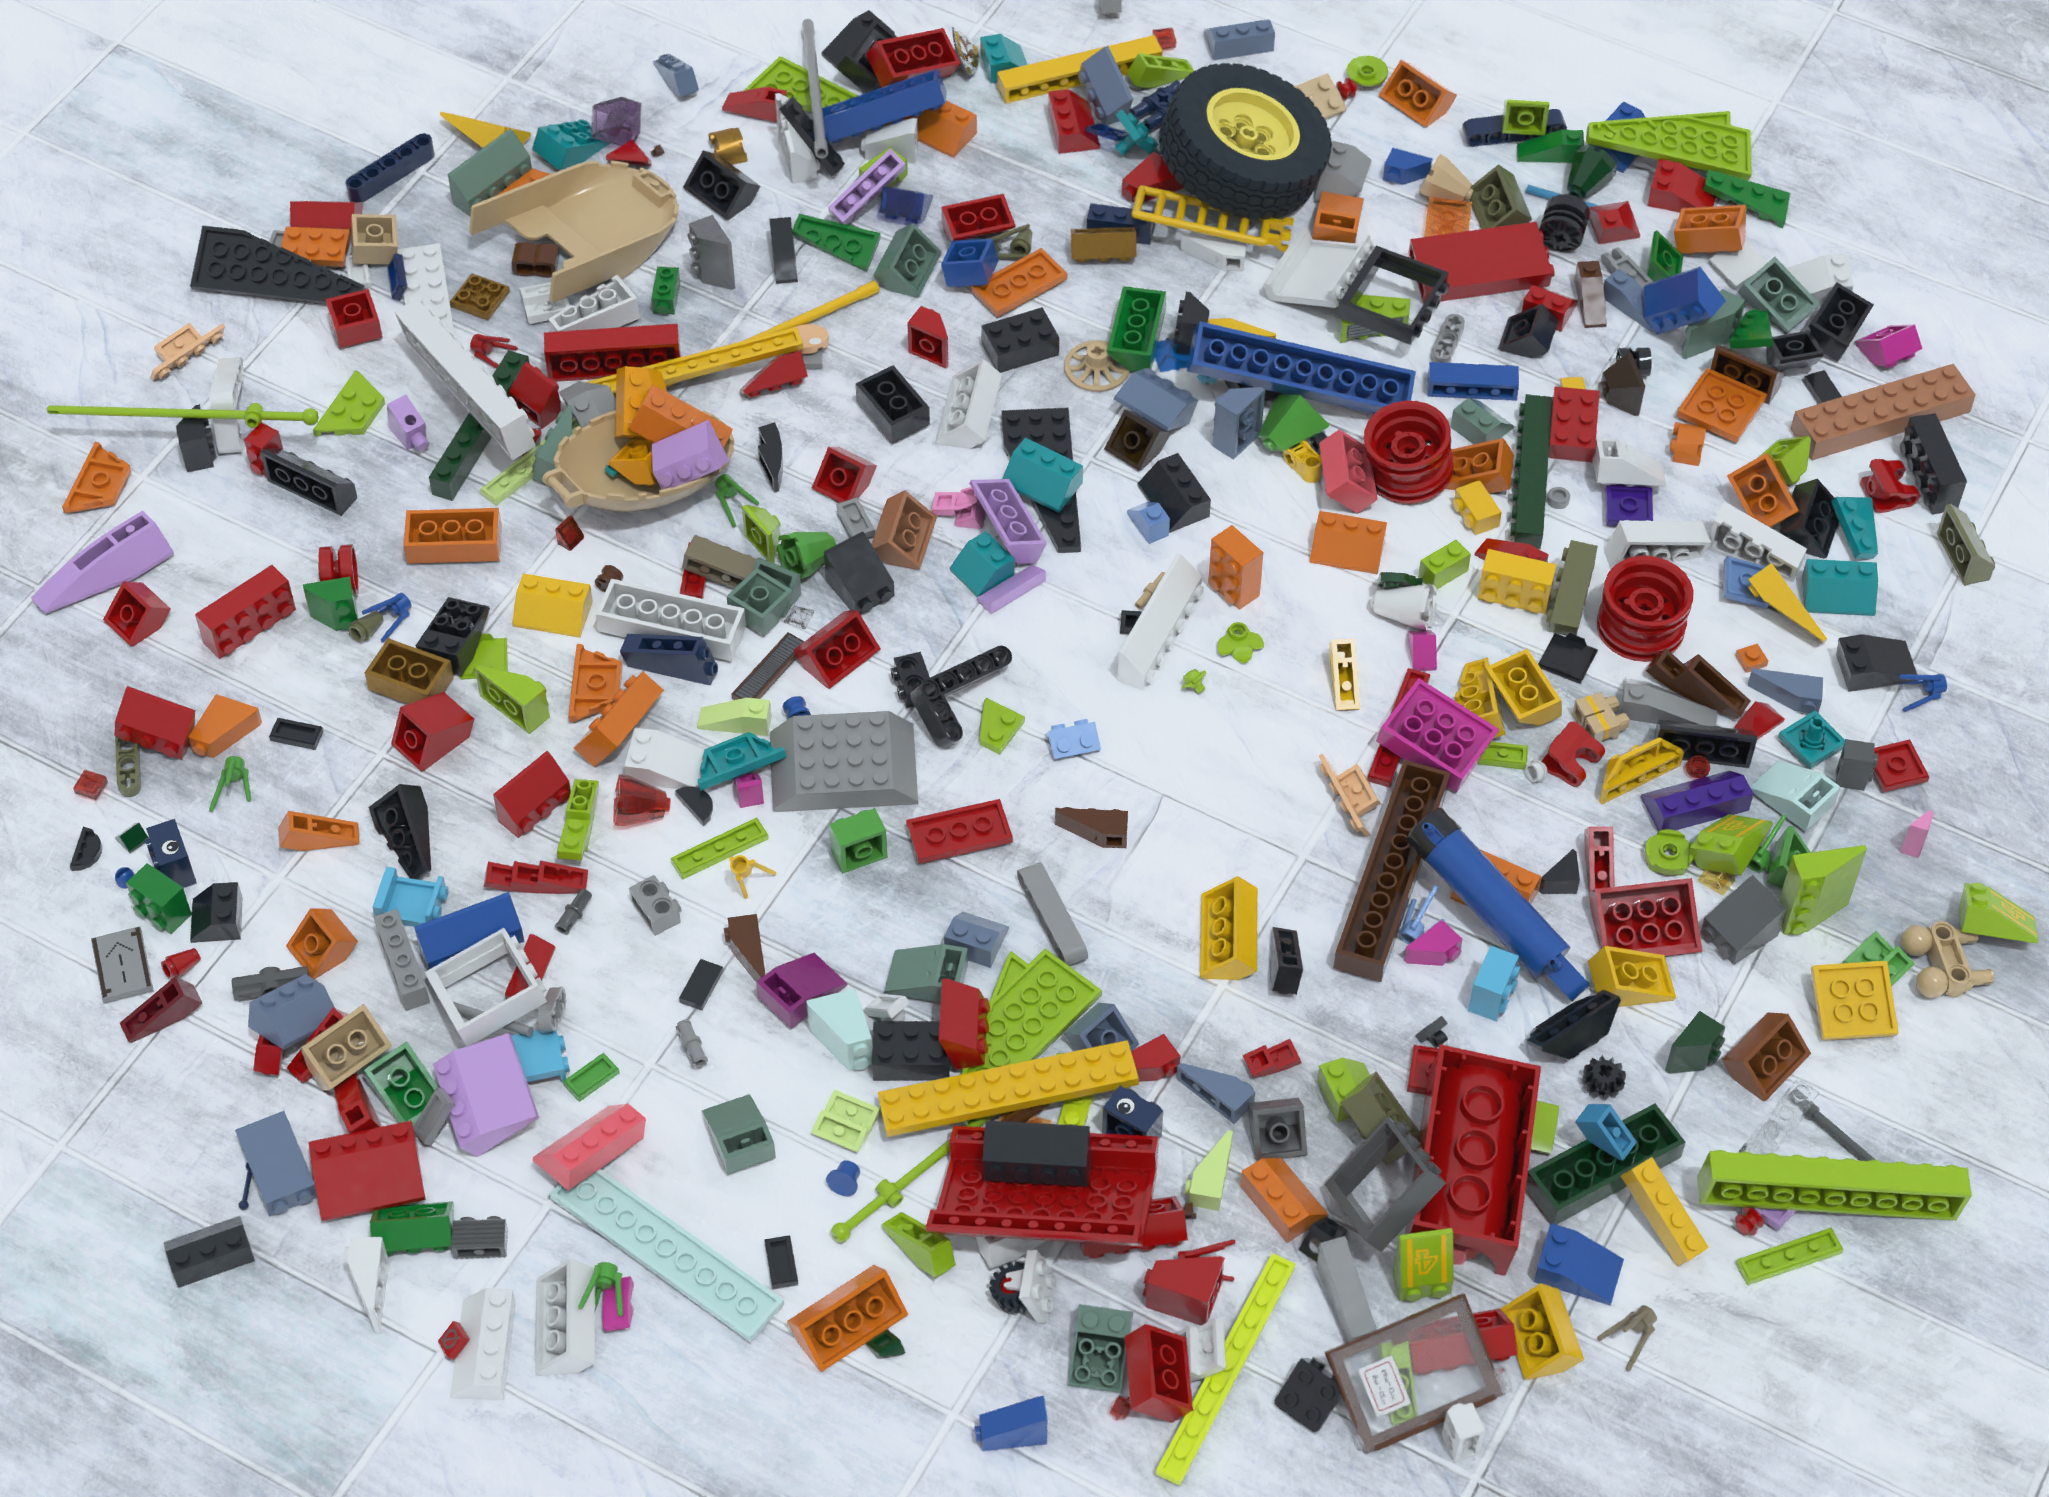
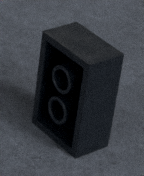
(1020, 340)
(892, 404)
(908, 1051)

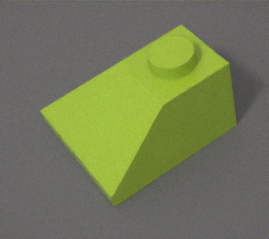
(1790, 457)
(761, 530)

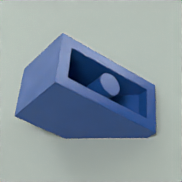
(1406, 167)

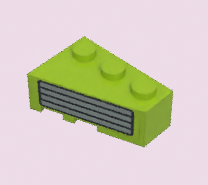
(1388, 306)

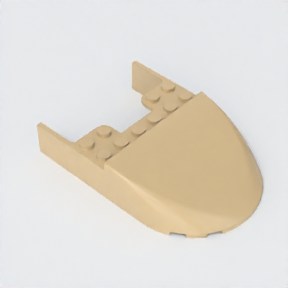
(595, 212)

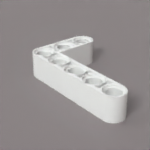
(224, 396)

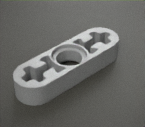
(1446, 331)
(552, 1010)

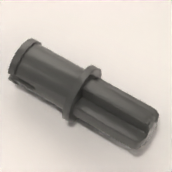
(573, 912)

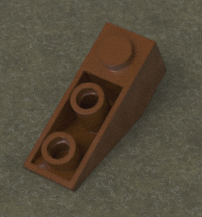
(1098, 826)

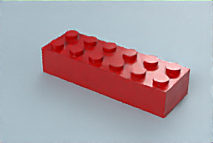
(603, 351)

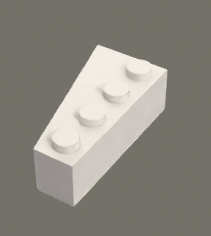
(1749, 540)

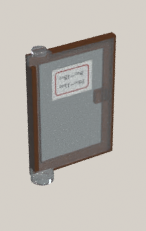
(1414, 1372)

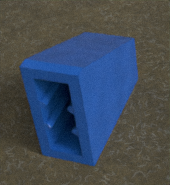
(1013, 1426)

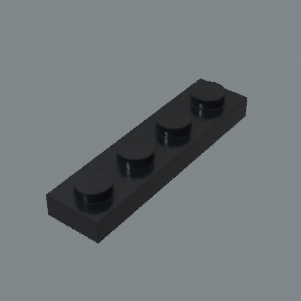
(804, 127)

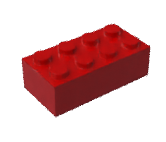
(912, 55)
(245, 611)

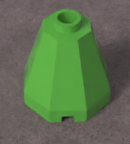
(804, 551)

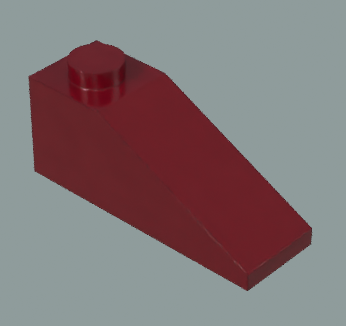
(162, 1009)

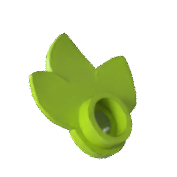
(1240, 645)

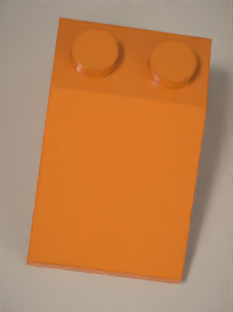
(1485, 461)
(1763, 491)

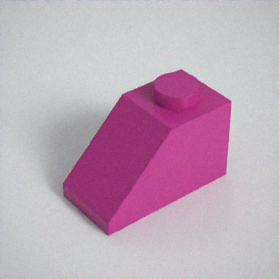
(1434, 946)

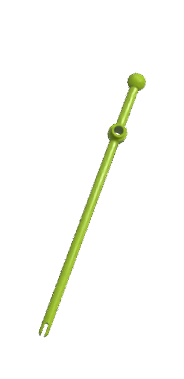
(253, 415)
(890, 1192)

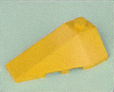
(481, 131)

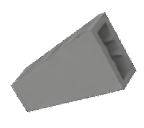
(1344, 1288)

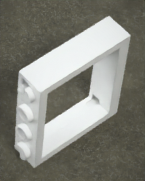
(474, 959)

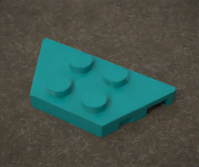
(736, 758)

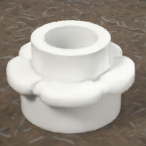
(1536, 771)

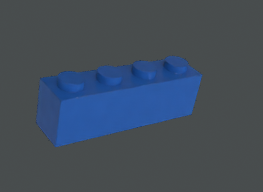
(1473, 381)

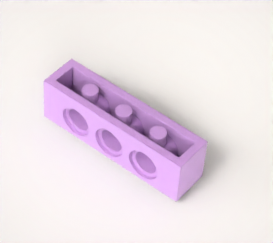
(867, 187)

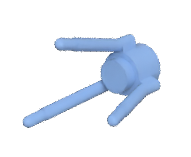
(1412, 930)

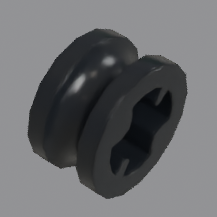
(1315, 440)

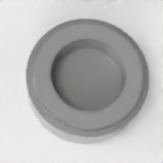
(1558, 498)

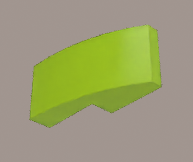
(1544, 1127)

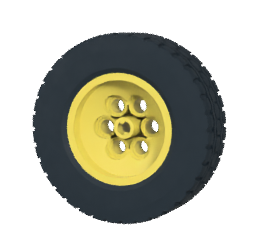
(1244, 141)

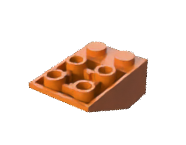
(1337, 218)

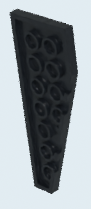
(251, 266)
(1052, 430)

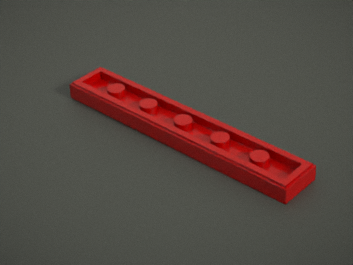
(1385, 761)

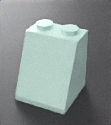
(842, 1028)

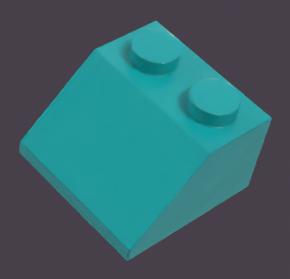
(1000, 54)
(983, 564)

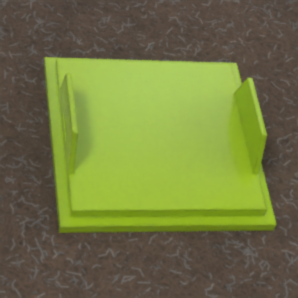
(489, 653)

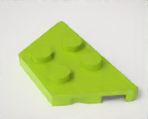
(352, 408)

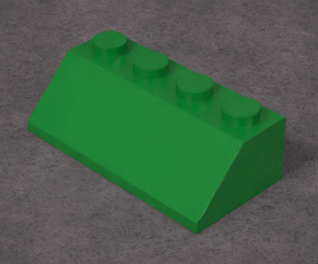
(1137, 327)

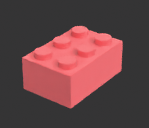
(1347, 471)

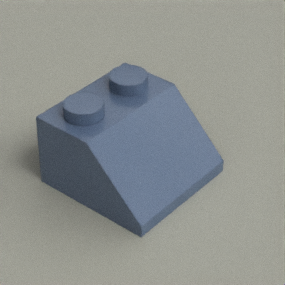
(978, 935)
(1100, 1027)

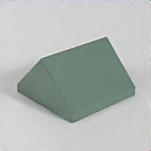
(785, 576)

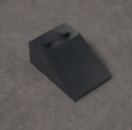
(848, 37)
(856, 64)
(1873, 661)

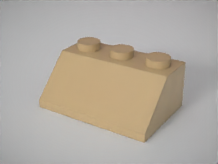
(344, 1048)

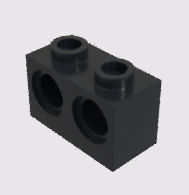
(909, 672)

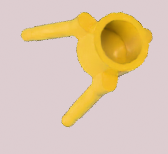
(743, 868)

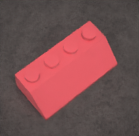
(592, 1144)

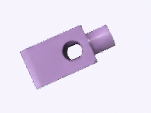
(407, 423)

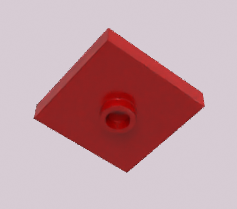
(1899, 766)

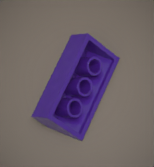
(1698, 801)

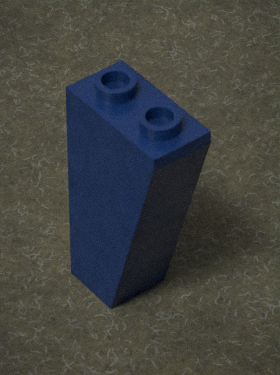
(671, 656)

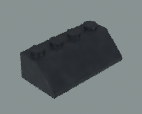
(308, 480)
(1714, 743)
(1037, 1153)

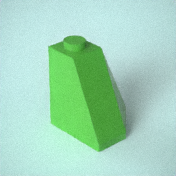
(1290, 422)

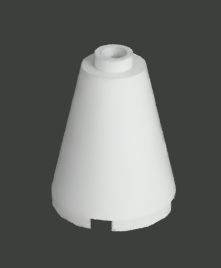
(1407, 605)

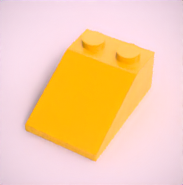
(1632, 976)

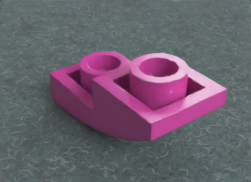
(611, 1320)

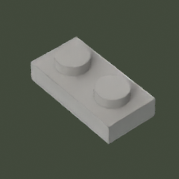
(855, 518)

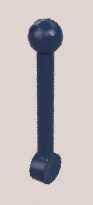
(243, 1204)

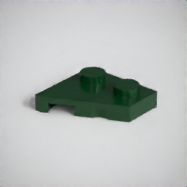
(1394, 580)

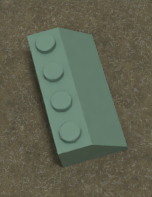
(488, 171)

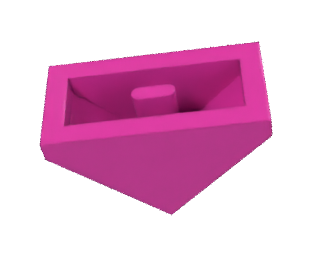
(1423, 650)
(749, 789)

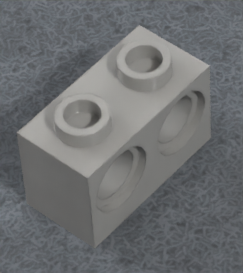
(651, 906)

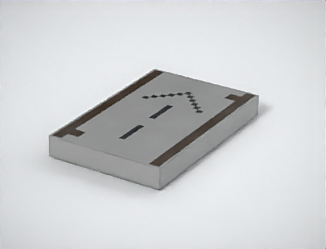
(122, 964)

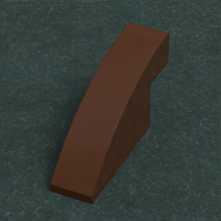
(1699, 683)

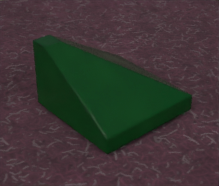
(886, 1344)

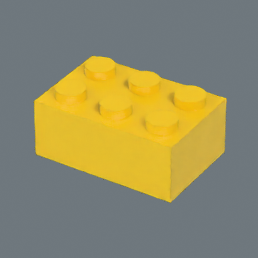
(1516, 581)

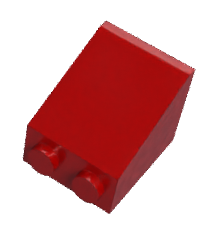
(430, 729)
(1184, 1287)

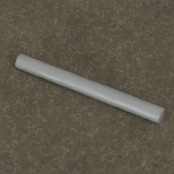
(513, 1026)

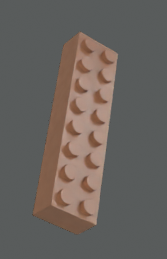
(1882, 410)

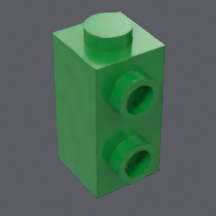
(665, 290)

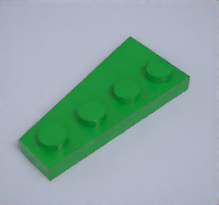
(840, 240)

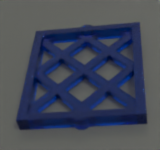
(1106, 131)

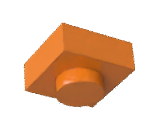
(1751, 657)

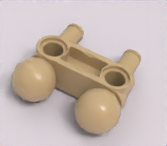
(1949, 966)

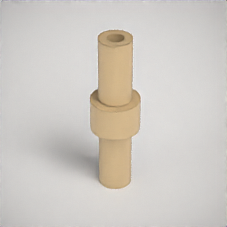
(1148, 592)

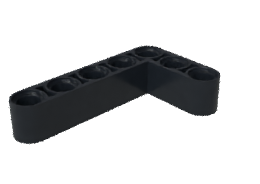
(936, 693)

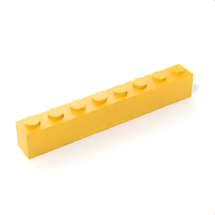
(1063, 71)

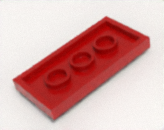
(959, 831)

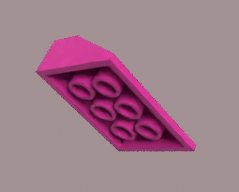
(1437, 733)

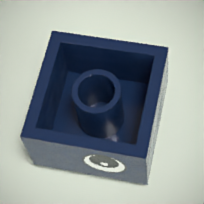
(169, 853)
(1131, 1115)

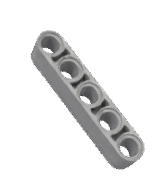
(1052, 914)

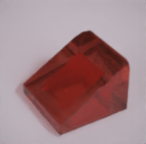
(569, 534)

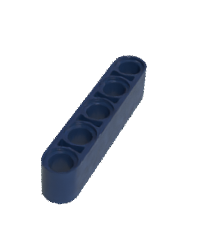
(1488, 129)
(390, 168)

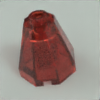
(638, 801)

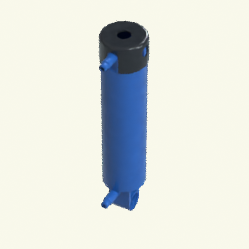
(1495, 901)

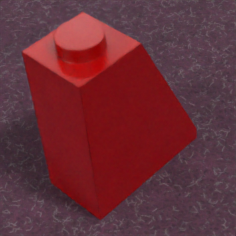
(1150, 173)

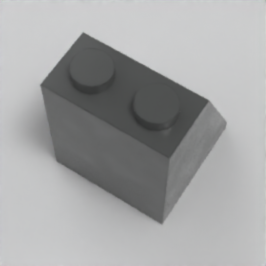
(1744, 921)

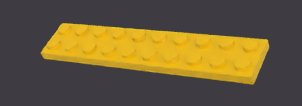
(1007, 1088)

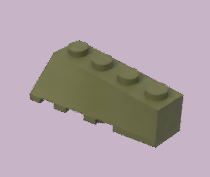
(1573, 587)

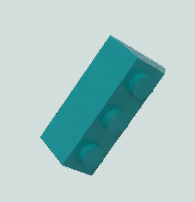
(1043, 475)
(1840, 587)

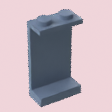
(277, 1163)

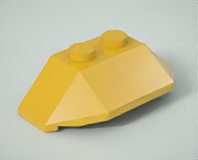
(1638, 767)

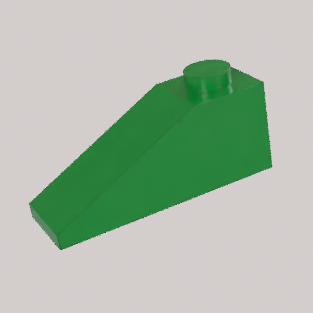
(1552, 147)

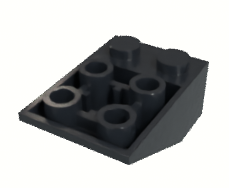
(455, 632)

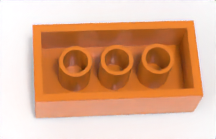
(452, 535)

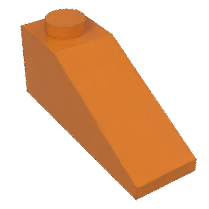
(315, 832)

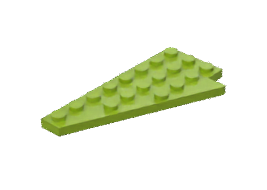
(1690, 139)
(1033, 1008)

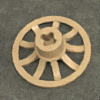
(1096, 361)

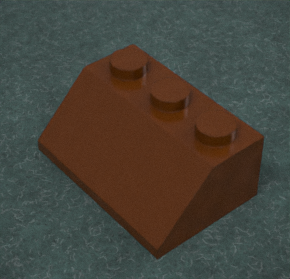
(1747, 371)

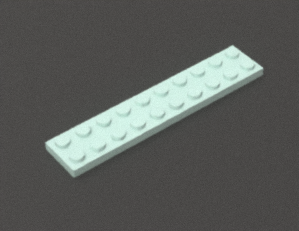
(671, 1253)

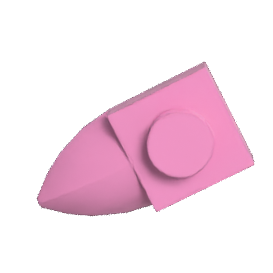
(949, 502)

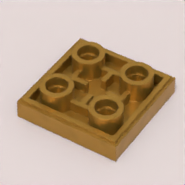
(479, 296)

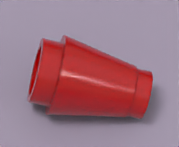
(180, 963)

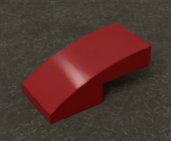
(1272, 1060)

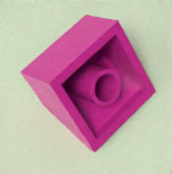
(1890, 344)

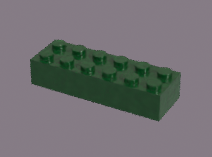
(1590, 1174)

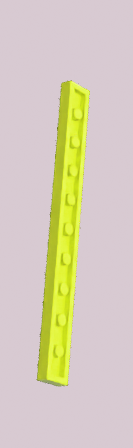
(1217, 1387)

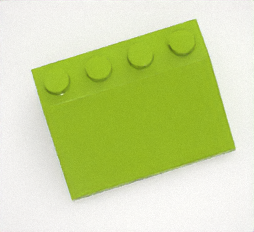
(1818, 886)

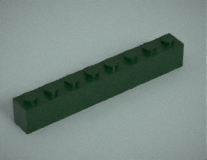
(471, 437)
(1533, 470)

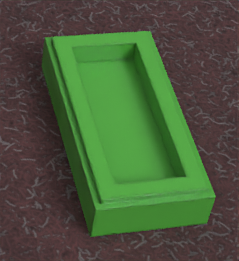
(591, 1077)

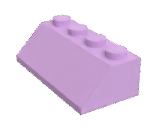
(1010, 519)

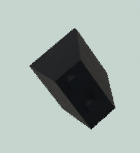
(858, 574)

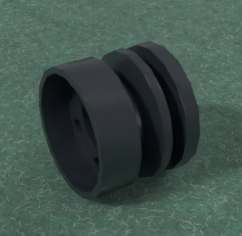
(1564, 222)

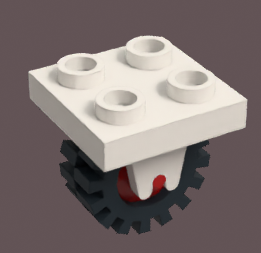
(1025, 1287)

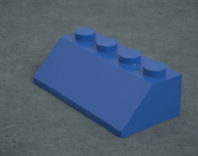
(1680, 300)
(463, 928)

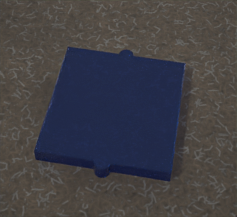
(1167, 358)

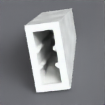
(899, 136)

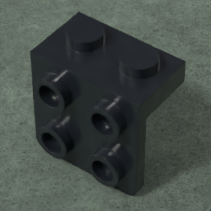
(1309, 1394)

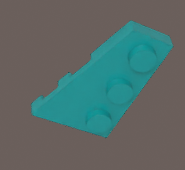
(1858, 524)

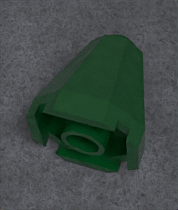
(1590, 171)

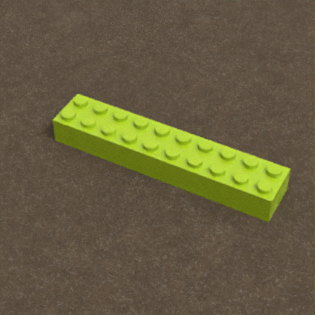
(1833, 1185)

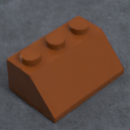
(1767, 1055)

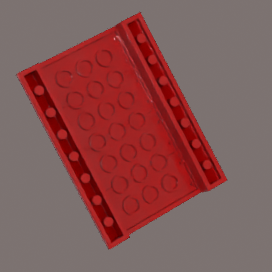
(1106, 1212)

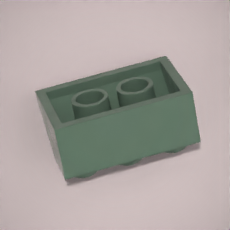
(907, 262)

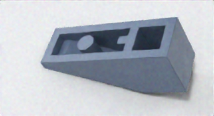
(1626, 295)
(1792, 690)
(1221, 1091)

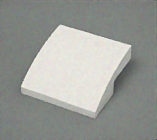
(1738, 265)
(537, 303)
(1205, 1348)

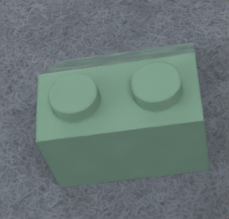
(1478, 422)
(762, 599)

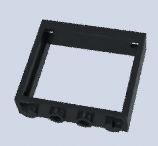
(1404, 267)

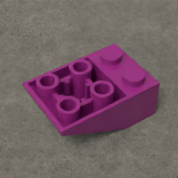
(795, 982)

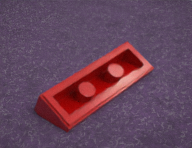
(539, 955)

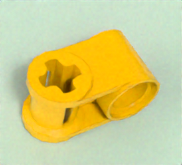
(1304, 462)

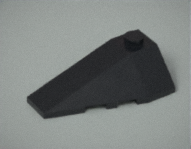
(405, 824)

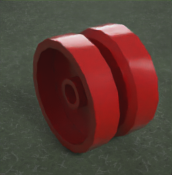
(345, 566)

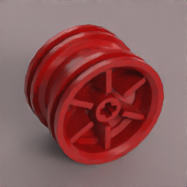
(1410, 468)
(1652, 607)

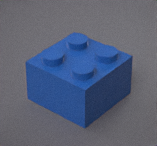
(969, 262)

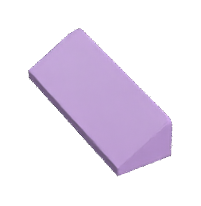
(1012, 588)

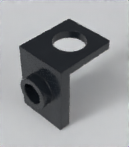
(1323, 1230)

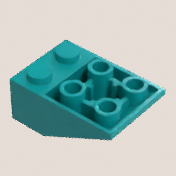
(567, 143)

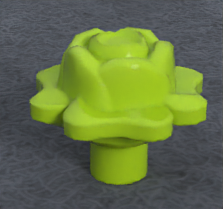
(1194, 680)

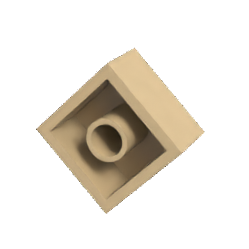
(373, 238)

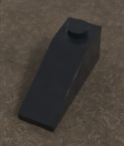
(1285, 961)

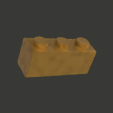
(1103, 244)

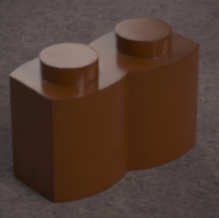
(535, 259)

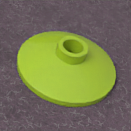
(1367, 70)

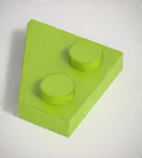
(998, 725)

